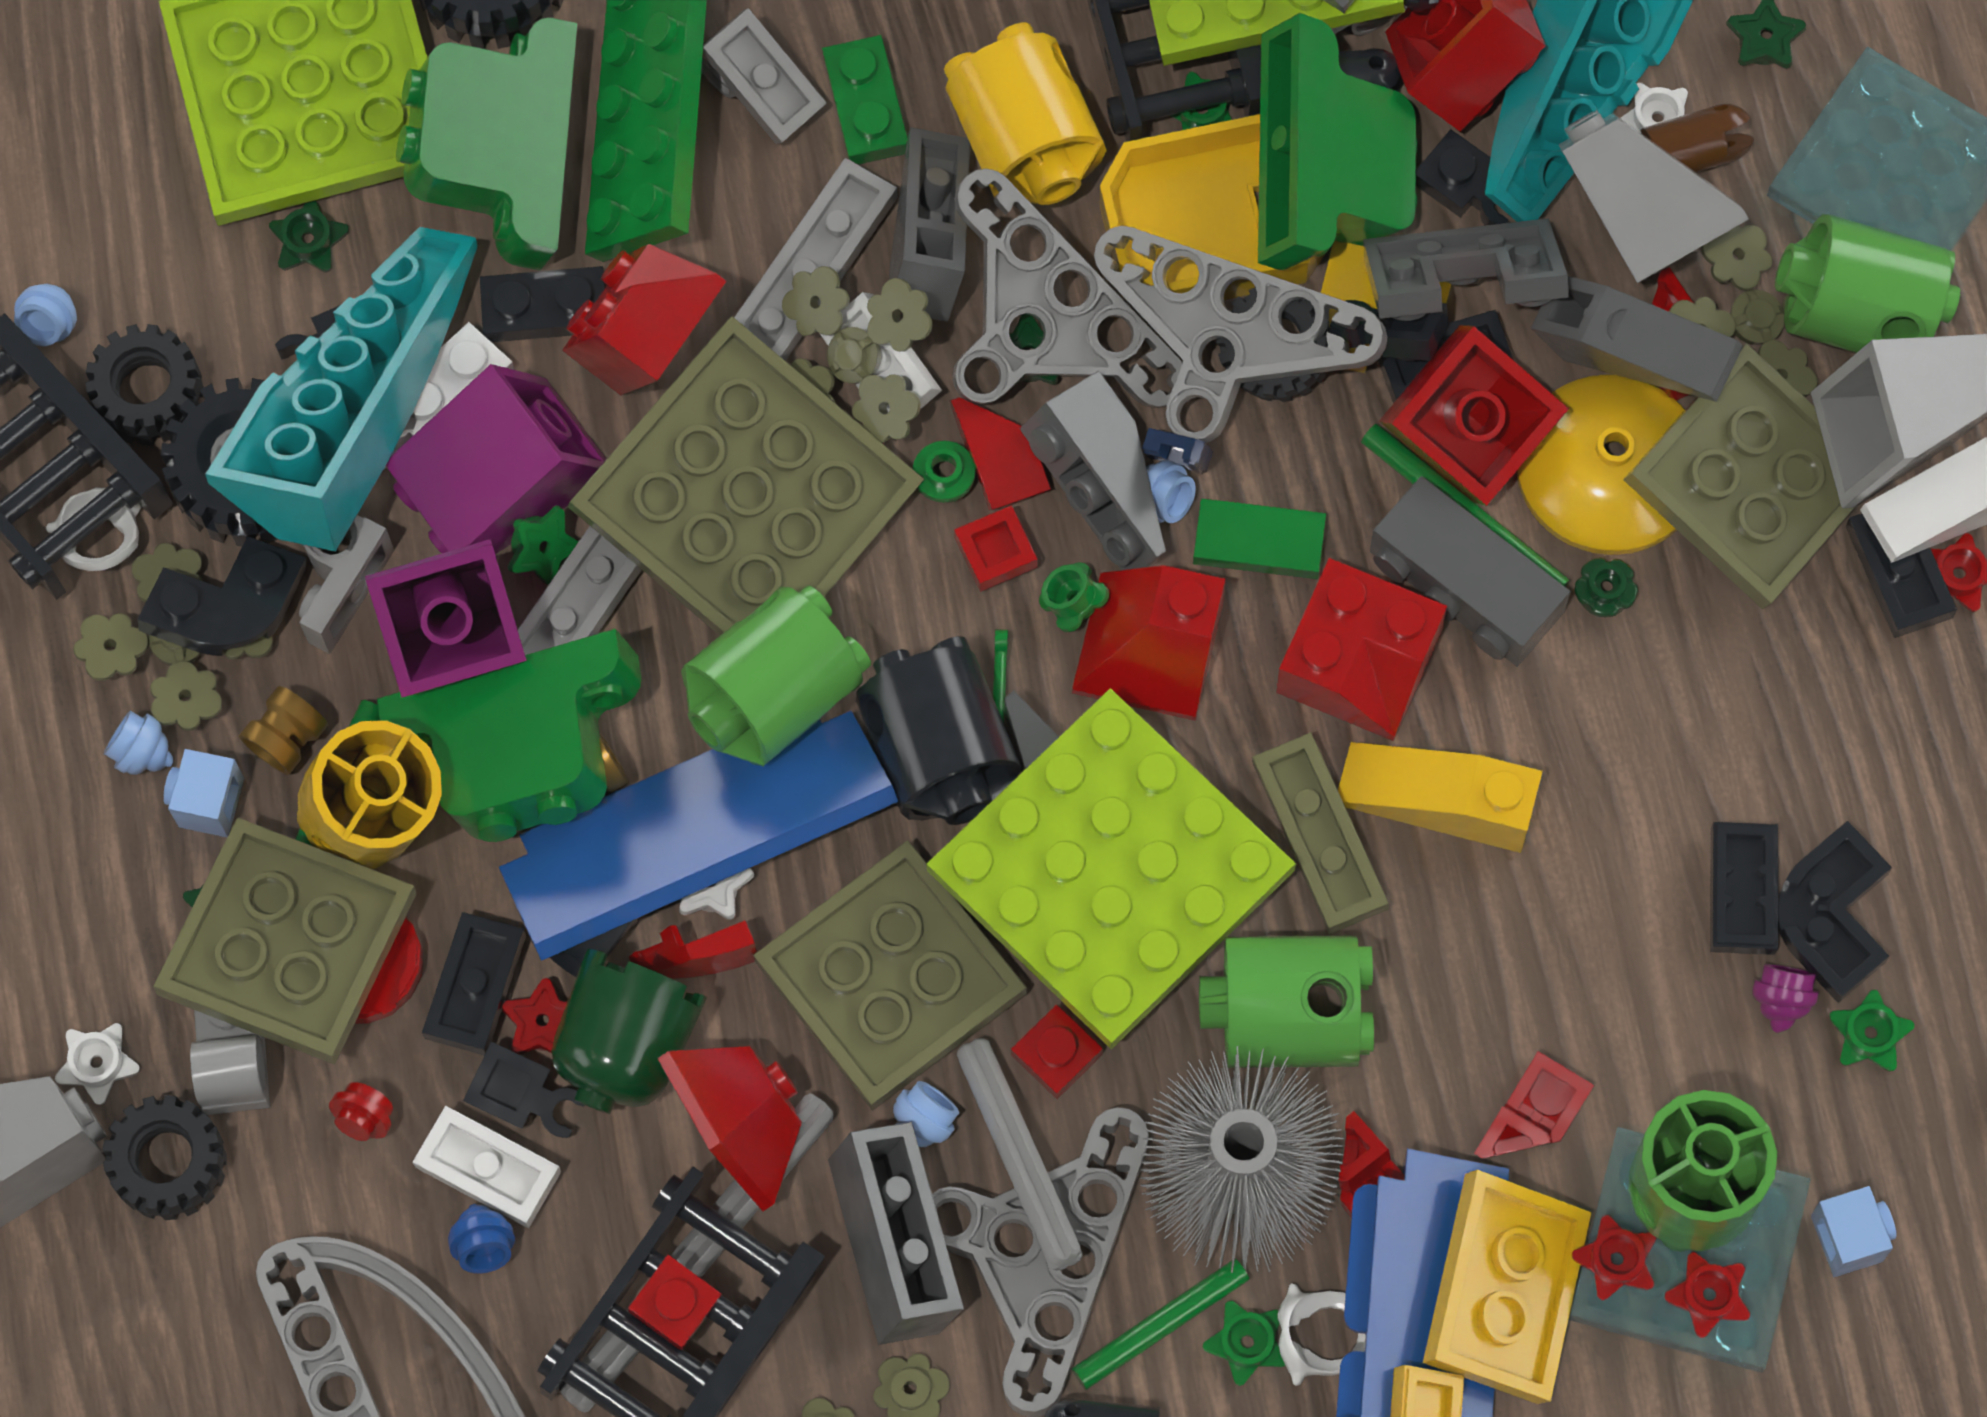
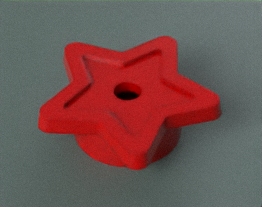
(1974, 564)
(525, 1014)
(1612, 1240)
(1722, 1281)

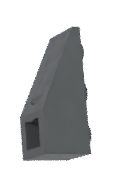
(1636, 340)
(1100, 465)

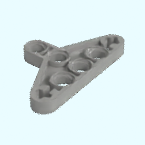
(1258, 336)

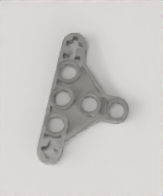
(1025, 287)
(1027, 1283)

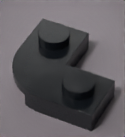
(229, 616)
(1815, 911)

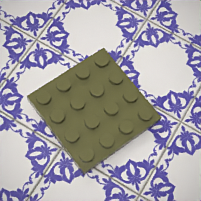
(743, 484)

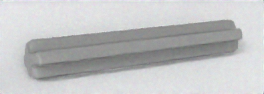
(1019, 1154)

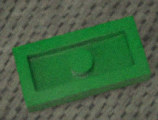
(865, 100)

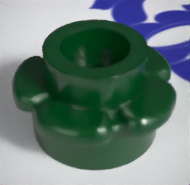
(1602, 602)

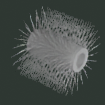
(1240, 1162)

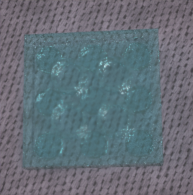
(1890, 157)
(1645, 1315)

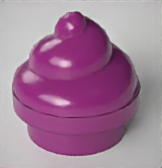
(1784, 995)

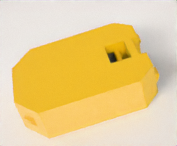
(1197, 193)

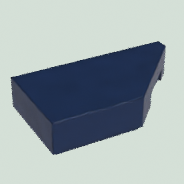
(1179, 449)

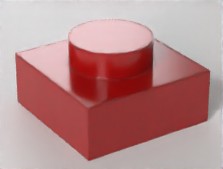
(995, 548)
(1056, 1051)
(674, 1302)

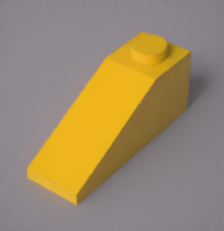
(1442, 791)

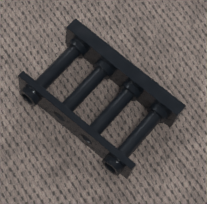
(1127, 113)
(91, 442)
(745, 1327)

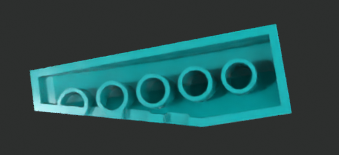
(1588, 65)
(334, 417)

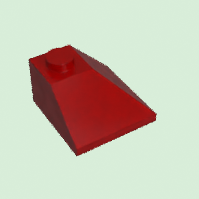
(1152, 639)
(739, 1113)

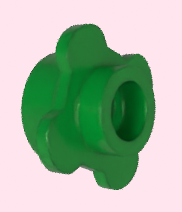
(1072, 595)

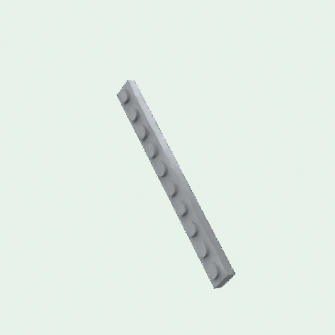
(829, 236)

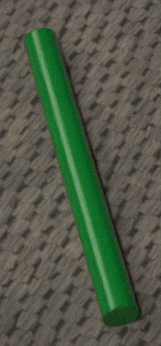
(1412, 467)

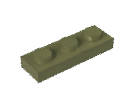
(1320, 833)

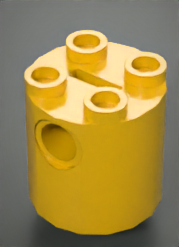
(1025, 114)
(369, 793)

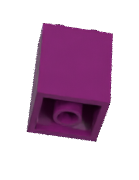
(493, 458)
(445, 618)

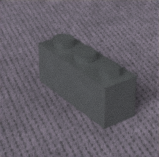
(1469, 570)
(895, 1233)

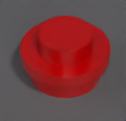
(361, 1112)

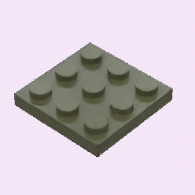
(1746, 479)
(285, 940)
(890, 975)

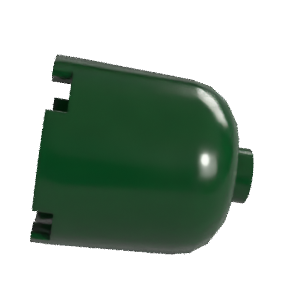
(617, 1030)

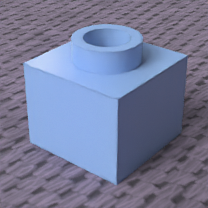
(204, 792)
(1854, 1230)

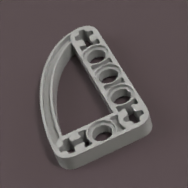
(337, 1356)

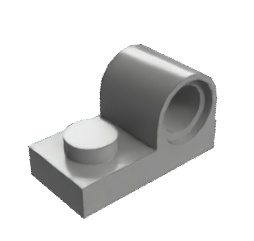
(753, 67)
(332, 606)
(228, 1067)

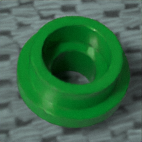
(944, 488)

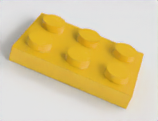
(1507, 1287)

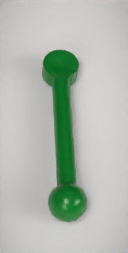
(1000, 669)

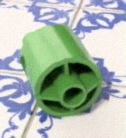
(1864, 285)
(771, 676)
(1266, 1003)
(1702, 1170)

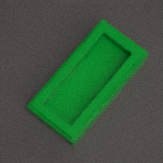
(1259, 538)

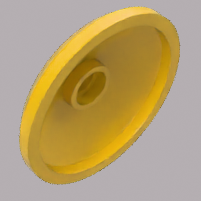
(1579, 486)

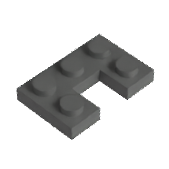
(1409, 267)

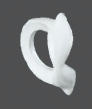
(123, 520)
(1302, 1305)

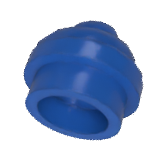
(481, 1240)

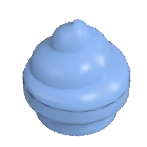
(45, 314)
(1171, 490)
(139, 745)
(928, 1111)

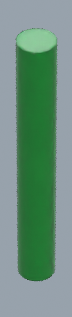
(1160, 1324)

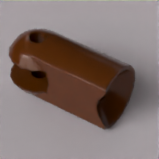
(1701, 138)

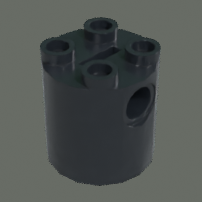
(938, 732)

